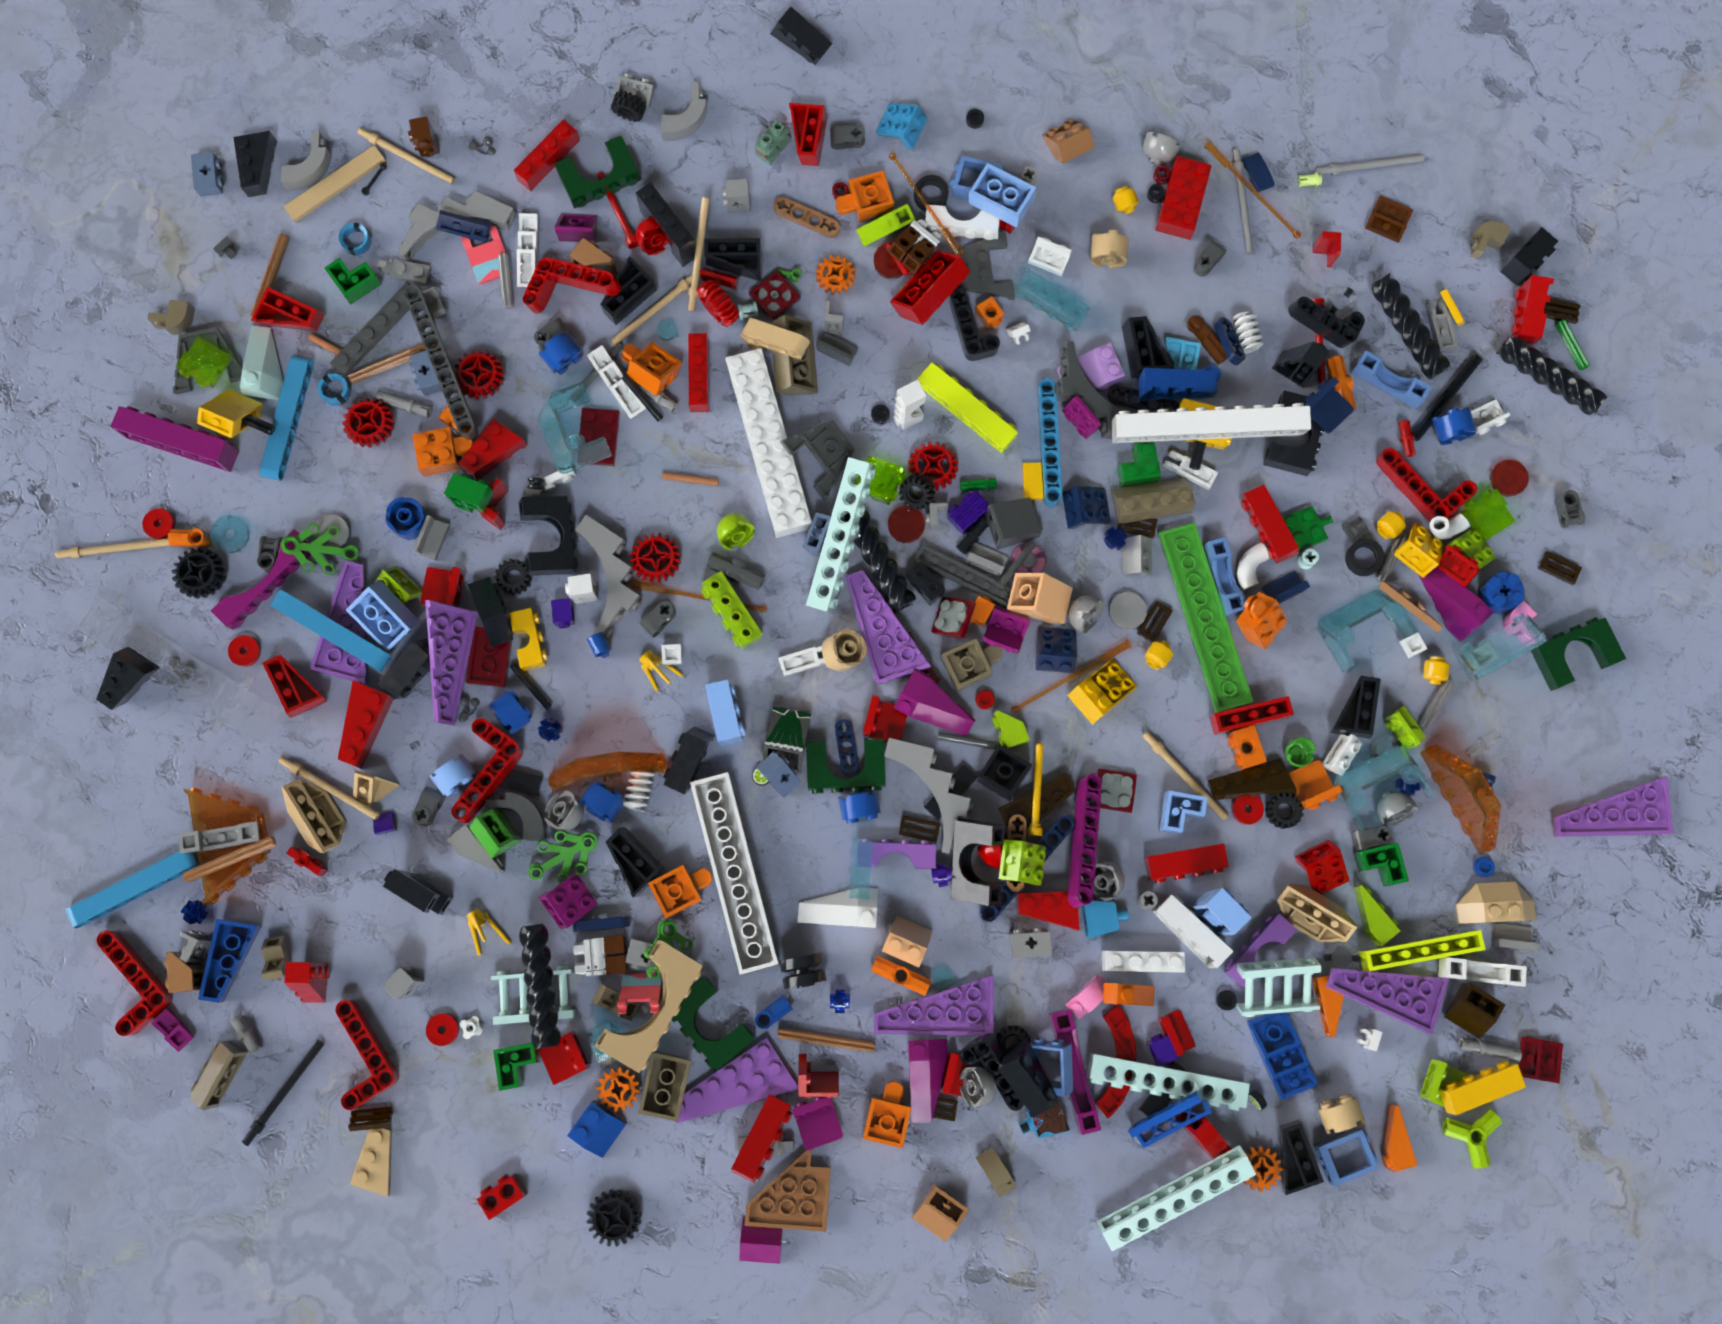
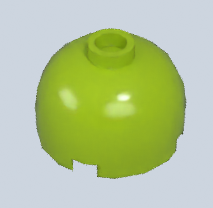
(734, 530)

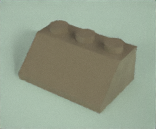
(217, 1075)
(664, 1086)

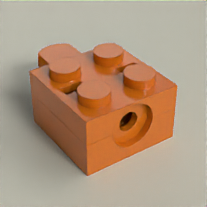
(867, 197)
(651, 367)
(439, 450)
(1261, 619)
(679, 891)
(887, 1117)

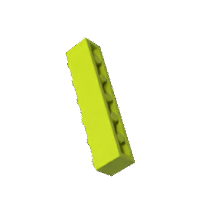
(967, 407)
(1422, 950)

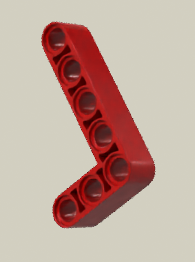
(553, 271)
(1422, 489)
(488, 771)
(137, 980)
(368, 1055)

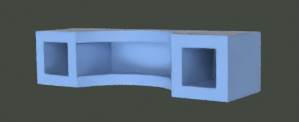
(1408, 390)
(1219, 561)

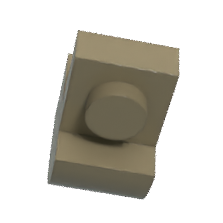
(1489, 234)
(177, 319)
(276, 954)
(607, 998)
(996, 1172)

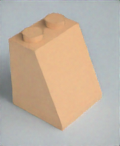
(1040, 597)
(907, 941)

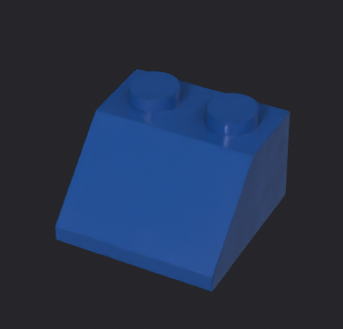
(596, 1129)

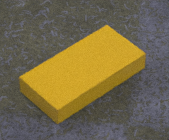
(1452, 307)
(1032, 481)

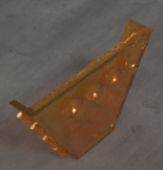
(604, 765)
(1467, 794)
(213, 813)

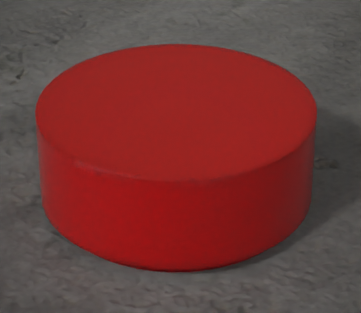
(985, 699)

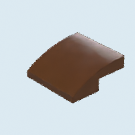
(1389, 219)

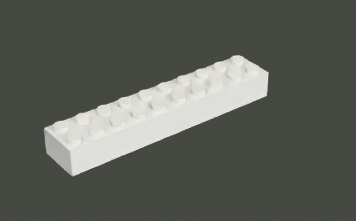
(1211, 424)
(764, 432)
(734, 873)

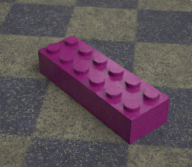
(174, 438)

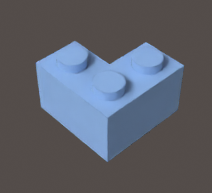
(1177, 806)

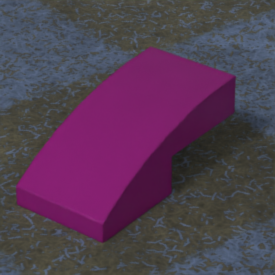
(173, 1029)

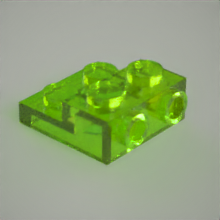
(204, 363)
(886, 480)
(1488, 514)

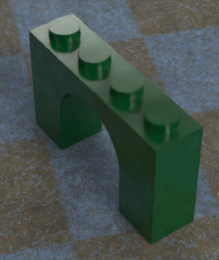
(584, 191)
(1596, 635)
(821, 779)
(716, 1051)

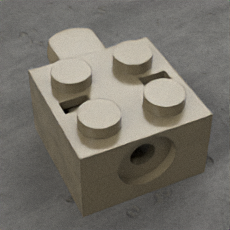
(971, 664)

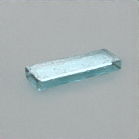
(861, 868)

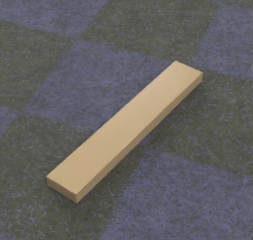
(334, 183)

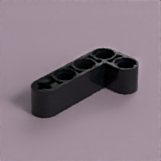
(1320, 320)
(969, 324)
(989, 1057)

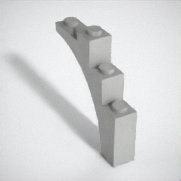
(477, 207)
(617, 573)
(919, 760)

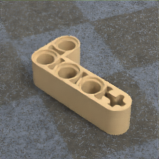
(761, 335)

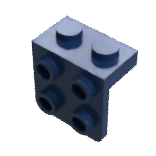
(1327, 406)
(1086, 506)
(1056, 650)

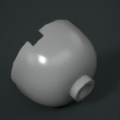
(1160, 148)
(1084, 612)
(1395, 808)
(564, 811)
(1108, 880)
(978, 1086)

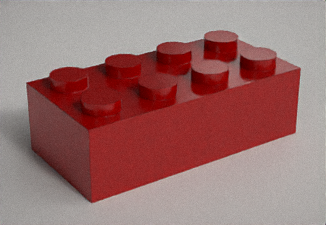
(1183, 197)
(930, 287)

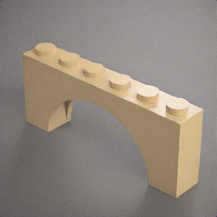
(635, 1046)

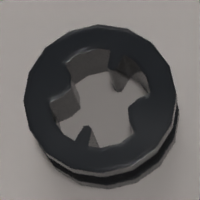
(1154, 199)
(536, 483)

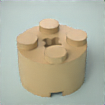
(1109, 249)
(844, 650)
(1341, 1113)

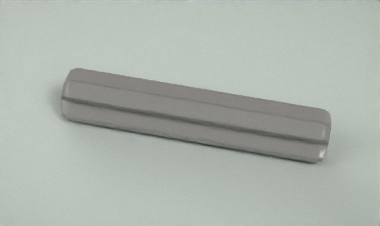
(505, 279)
(1391, 559)
(1436, 704)

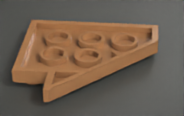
(793, 1198)

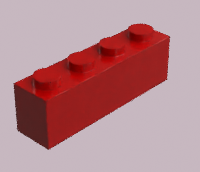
(549, 151)
(698, 372)
(1270, 524)
(1251, 715)
(1185, 862)
(762, 1138)

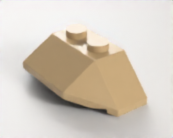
(314, 814)
(1495, 904)
(1315, 914)

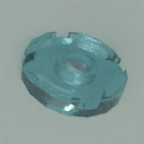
(240, 536)

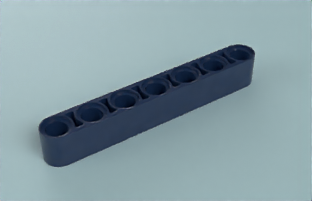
(1060, 835)

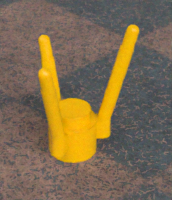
(651, 662)
(476, 921)

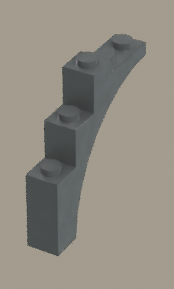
(1075, 383)

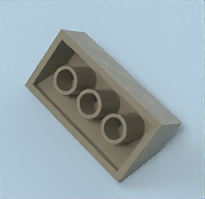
(792, 374)
(1153, 500)

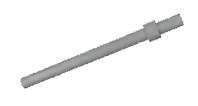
(1239, 167)
(1335, 169)

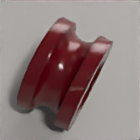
(1161, 180)
(840, 185)

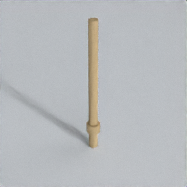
(376, 140)
(698, 254)
(682, 286)
(78, 552)
(1158, 747)
(298, 769)

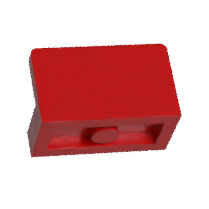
(1329, 244)
(1178, 1032)
(952, 1080)

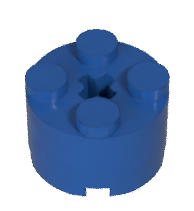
(561, 352)
(1454, 426)
(396, 515)
(1511, 592)
(510, 712)
(602, 802)
(859, 805)

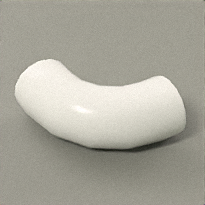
(1448, 528)
(1248, 564)

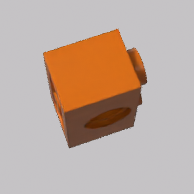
(1250, 737)

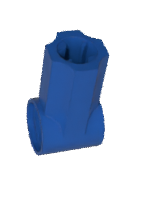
(599, 645)
(775, 1011)

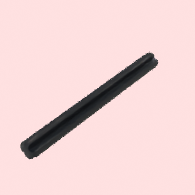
(1447, 396)

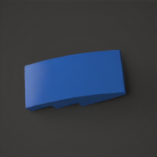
(1282, 1054)

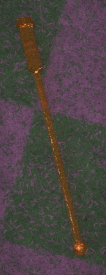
(1226, 163)
(945, 232)
(660, 589)
(1104, 657)

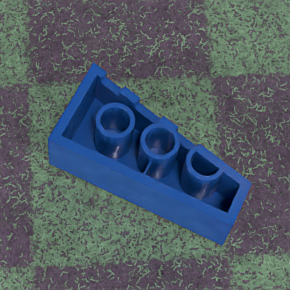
(1176, 384)
(225, 958)

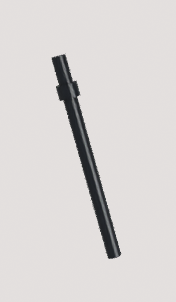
(259, 1125)

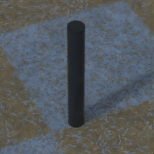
(643, 399)
(530, 685)

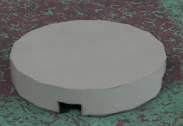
(332, 520)
(1127, 610)

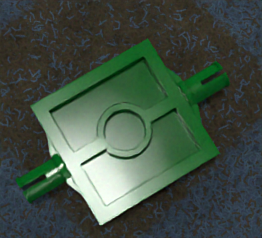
(1307, 527)

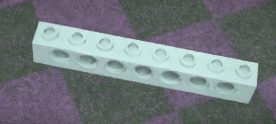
(837, 525)
(1098, 1063)
(1176, 1198)

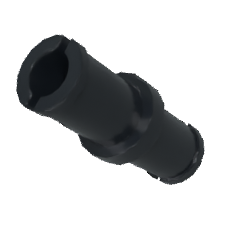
(972, 536)

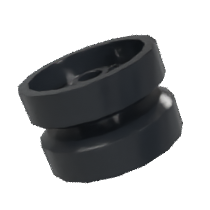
(802, 970)

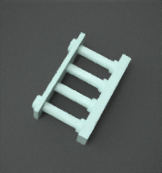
(1270, 969)
(505, 1015)

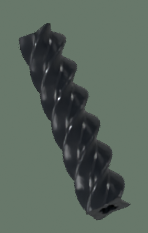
(1407, 322)
(1548, 372)
(881, 565)
(540, 992)

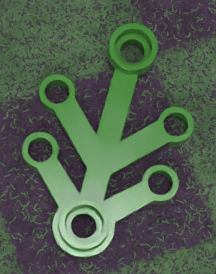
(316, 548)
(565, 854)
(667, 938)

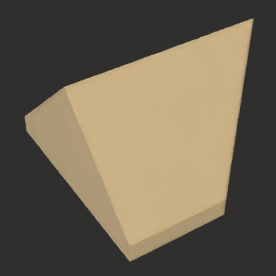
(371, 789)

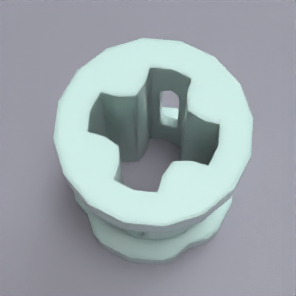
(748, 310)
(1311, 554)

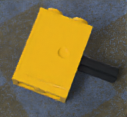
(232, 414)
(1199, 446)

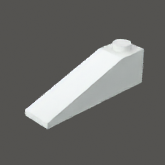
(840, 910)

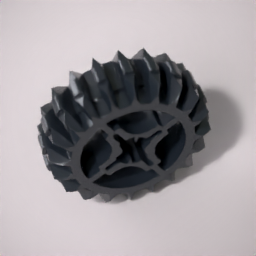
(185, 578)
(605, 1233)

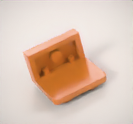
(1313, 785)

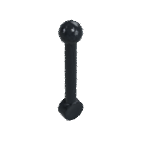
(365, 191)

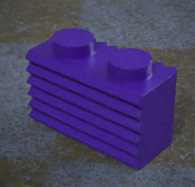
(967, 512)

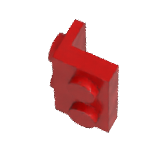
(1458, 566)

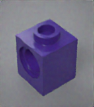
(562, 613)
(1162, 1049)

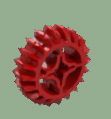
(717, 303)
(493, 377)
(374, 410)
(923, 454)
(647, 558)

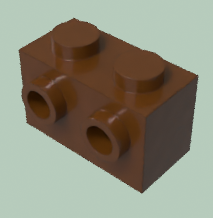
(423, 137)

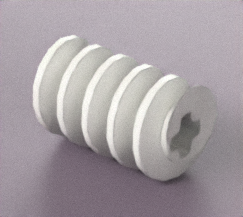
(1247, 332)
(638, 791)

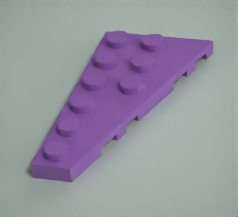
(887, 641)
(449, 649)
(329, 657)
(1631, 812)
(1399, 996)
(955, 1011)
(739, 1082)

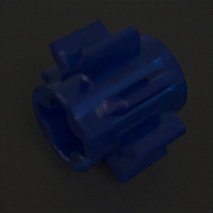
(1115, 538)
(550, 729)
(1407, 788)
(194, 912)
(839, 1001)

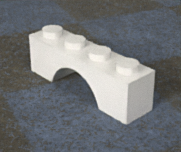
(981, 226)
(907, 405)
(1143, 961)
(1482, 972)

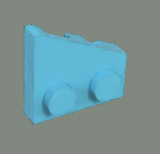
(1182, 353)

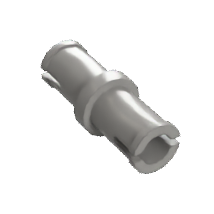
(245, 1034)

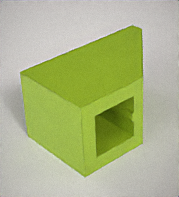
(1011, 730)

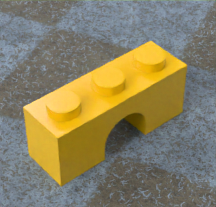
(532, 655)

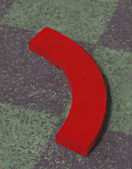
(1125, 1049)

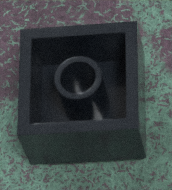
(1004, 772)

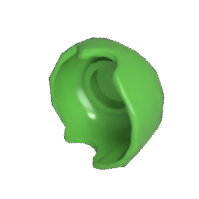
(1300, 751)

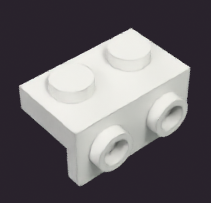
(1050, 256)
(1488, 416)
(1342, 754)

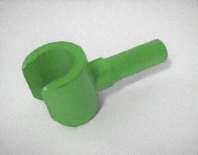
(790, 274)

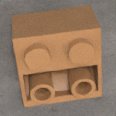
(1069, 140)
(589, 255)
(182, 975)
(940, 1212)

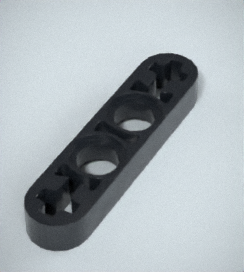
(1142, 405)

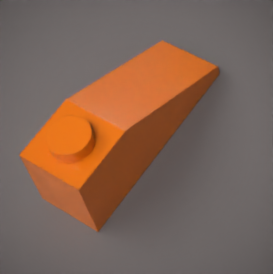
(1128, 994)
(1330, 1004)
(1396, 1142)

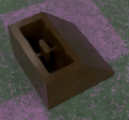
(1474, 1010)

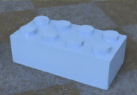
(1221, 911)

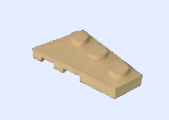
(373, 1165)

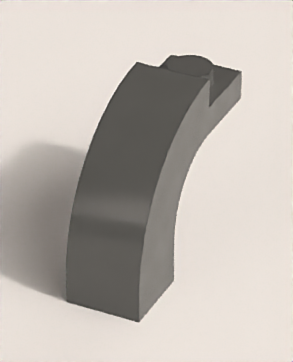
(531, 815)

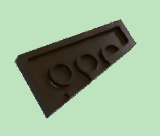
(1260, 779)
(1052, 796)

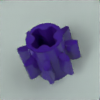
(941, 875)

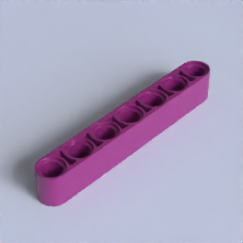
(1081, 848)

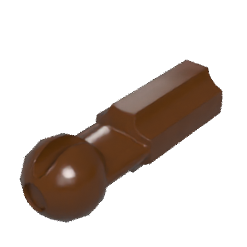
(1208, 339)

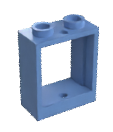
(960, 191)
(1064, 1087)
(1328, 1166)

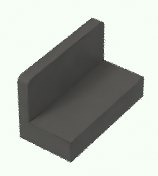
(836, 349)

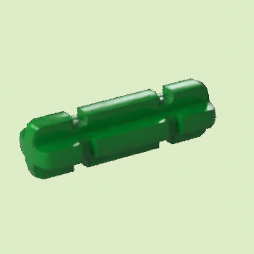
(978, 484)

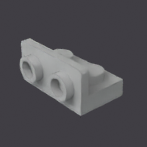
(643, 88)
(196, 948)

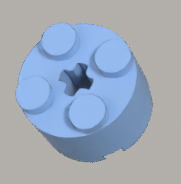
(453, 775)

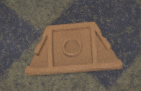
(1416, 608)

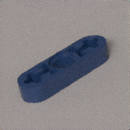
(1229, 341)
(849, 732)
(599, 924)

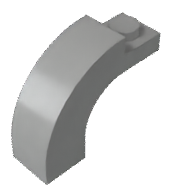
(685, 124)
(309, 171)

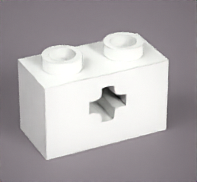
(581, 588)

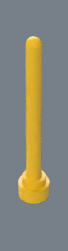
(1034, 827)

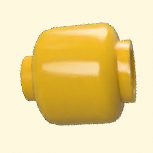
(1125, 200)
(1391, 525)
(1158, 655)
(1436, 670)

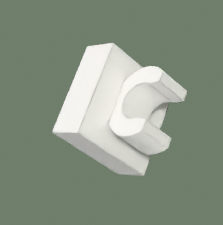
(1017, 331)
(1413, 645)
(671, 654)
(1372, 1039)

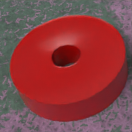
(152, 518)
(250, 657)
(1244, 817)
(433, 1029)

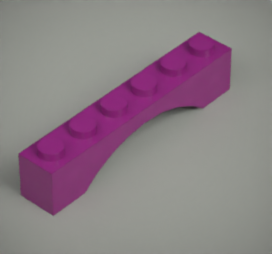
(236, 608)
(1081, 1097)

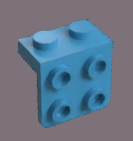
(902, 122)

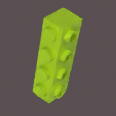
(731, 610)

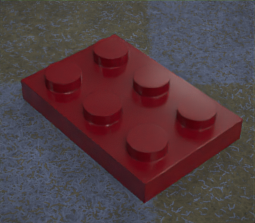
(598, 424)
(487, 664)

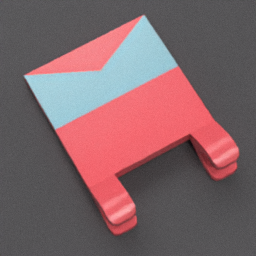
(485, 257)
(639, 988)

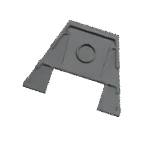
(979, 264)
(213, 337)
(828, 447)

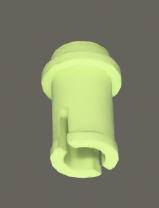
(1310, 180)

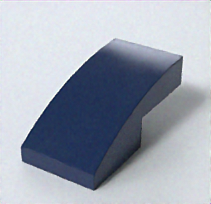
(1259, 173)

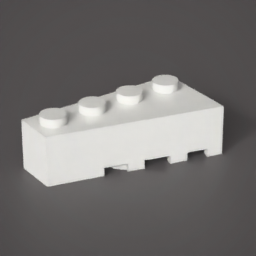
(1192, 931)

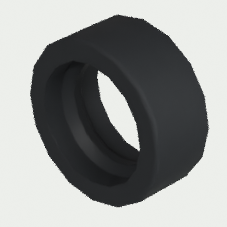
(935, 181)
(1374, 547)

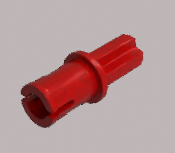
(1407, 438)

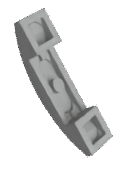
(219, 838)

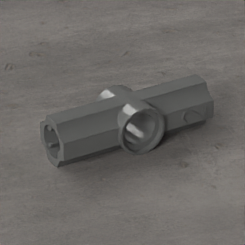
(736, 570)

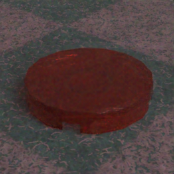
(885, 264)
(1509, 477)
(906, 524)

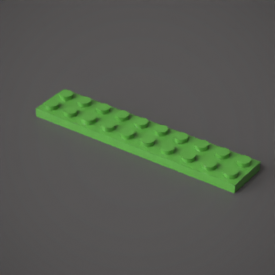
(1205, 618)

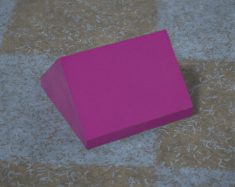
(575, 227)
(760, 1244)

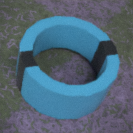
(346, 231)
(342, 398)

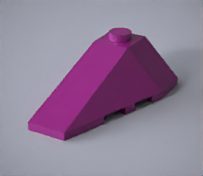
(1457, 605)
(929, 703)
(926, 1071)

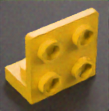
(1420, 551)

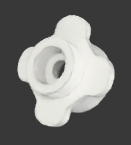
(465, 1024)

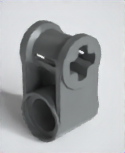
(844, 137)
(1209, 257)
(547, 332)
(1571, 510)
(268, 551)
(656, 620)
(429, 805)
(1369, 837)

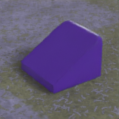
(384, 823)

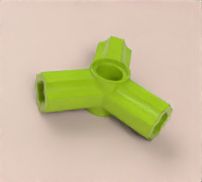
(1483, 1126)

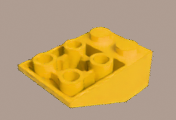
(1102, 691)

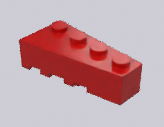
(362, 723)

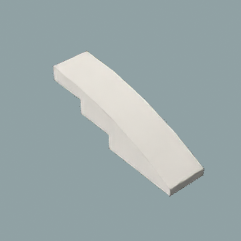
(527, 247)
(612, 378)

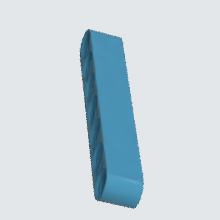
(286, 417)
(1049, 434)
(330, 630)
(131, 888)

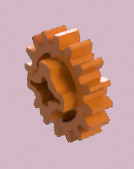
(837, 267)
(615, 1079)
(1268, 1169)

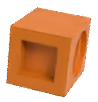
(986, 306)
(982, 610)

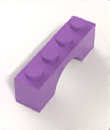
(922, 855)
(1275, 930)

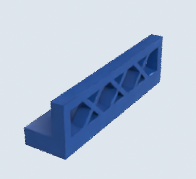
(1168, 1114)

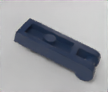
(463, 226)

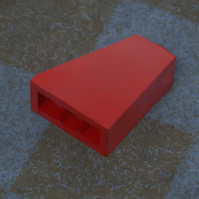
(1205, 1135)

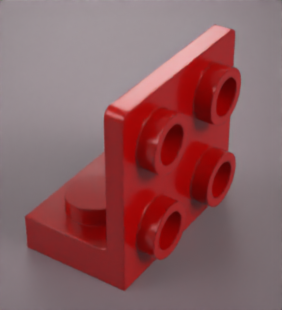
(490, 513)
(443, 586)
(884, 721)
(1323, 867)
(565, 1059)
(816, 1083)

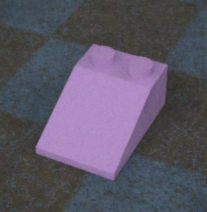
(1101, 367)

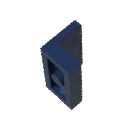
(1285, 587)

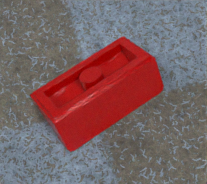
(719, 277)

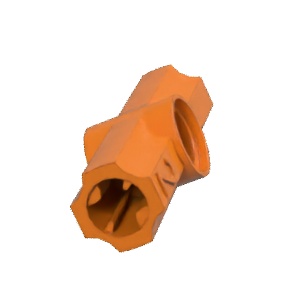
(1337, 369)
(913, 980)

